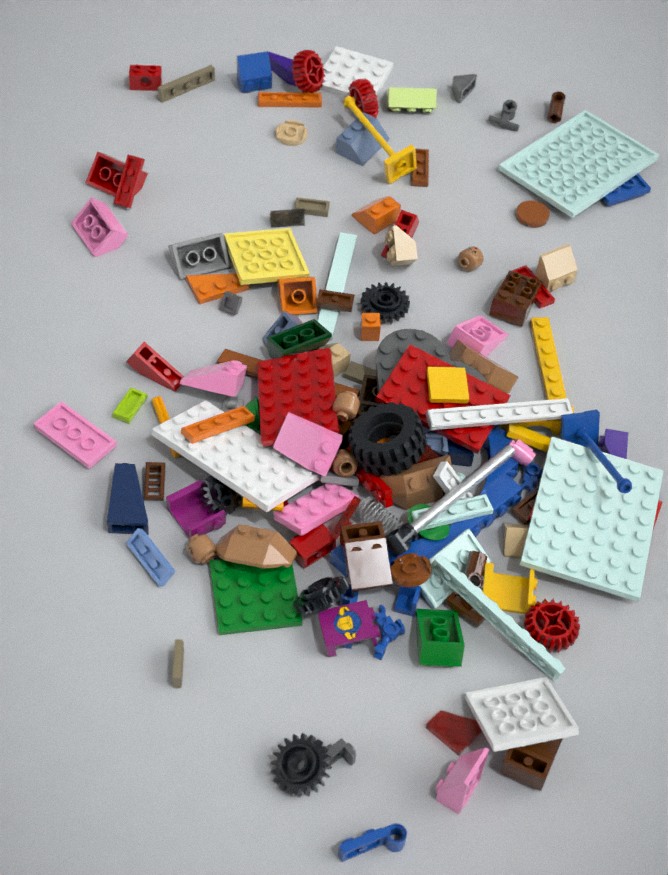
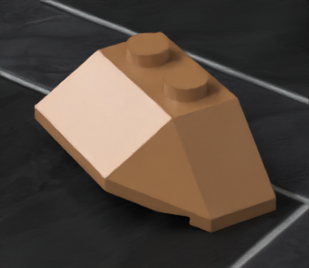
(493, 373)
(416, 484)
(255, 547)

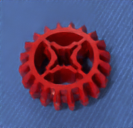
(308, 71)
(364, 96)
(551, 615)

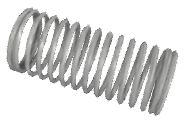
(372, 501)

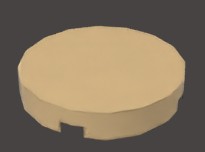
(291, 133)

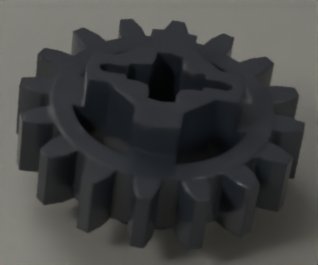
(218, 496)

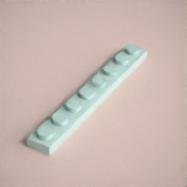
(493, 614)

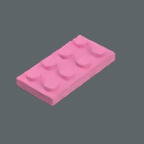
(75, 435)
(315, 508)

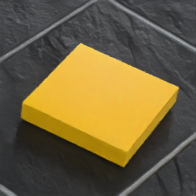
(447, 385)

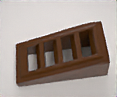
(154, 467)

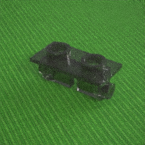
(286, 218)

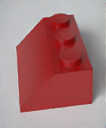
(107, 172)

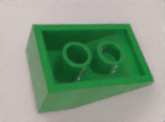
(439, 638)

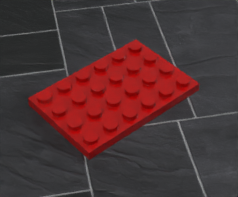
(299, 386)
(410, 387)

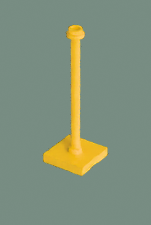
(398, 163)

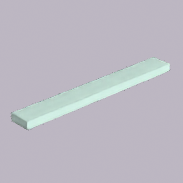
(338, 277)

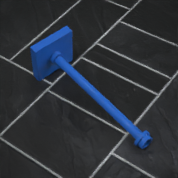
(584, 430)

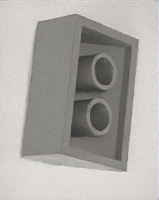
(199, 255)

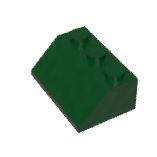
(298, 339)

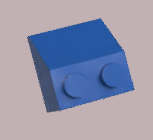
(254, 72)

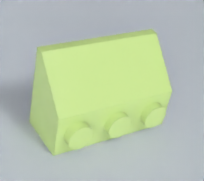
(411, 99)

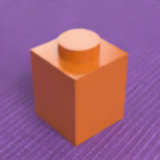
(370, 326)

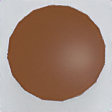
(532, 213)
(411, 570)

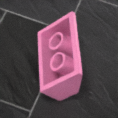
(99, 228)

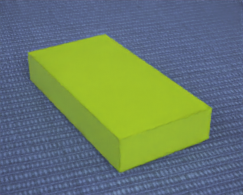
(129, 405)

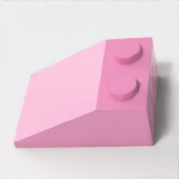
(478, 334)
(221, 378)
(308, 443)
(461, 779)

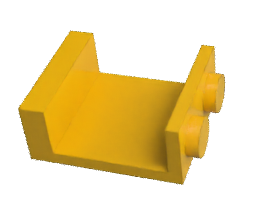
(510, 591)

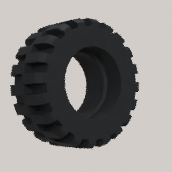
(392, 455)

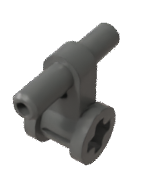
(507, 114)

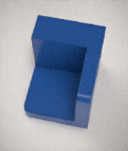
(407, 600)

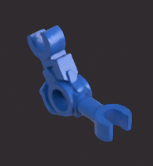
(531, 474)
(388, 629)

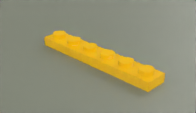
(547, 358)

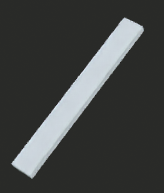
(497, 414)

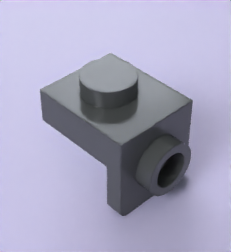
(339, 750)

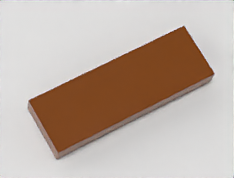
(421, 175)

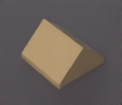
(514, 539)

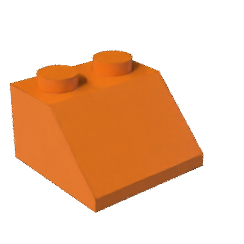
(378, 214)
(298, 295)

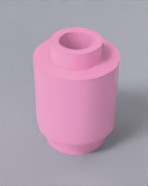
(523, 453)

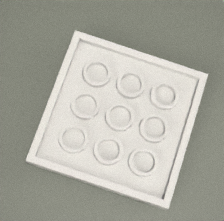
(350, 65)
(521, 714)

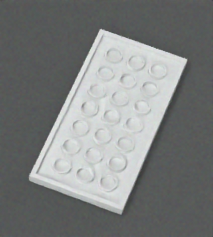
(237, 459)

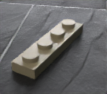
(186, 83)

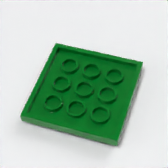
(253, 597)

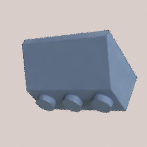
(358, 143)

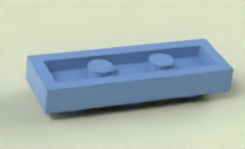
(150, 557)

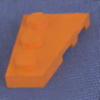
(212, 286)

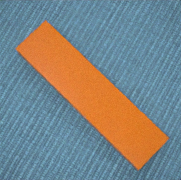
(289, 99)
(217, 424)

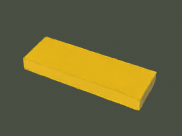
(528, 436)

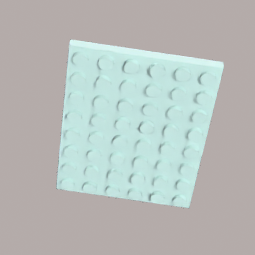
(578, 163)
(588, 527)

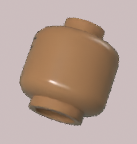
(470, 258)
(346, 405)
(344, 463)
(201, 549)

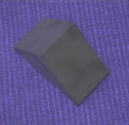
(463, 86)

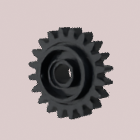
(385, 300)
(321, 595)
(314, 766)

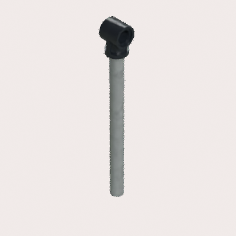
(400, 538)

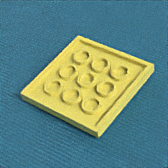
(265, 255)

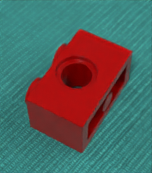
(145, 77)

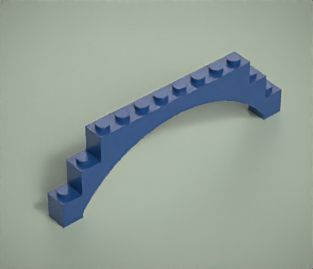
(499, 488)

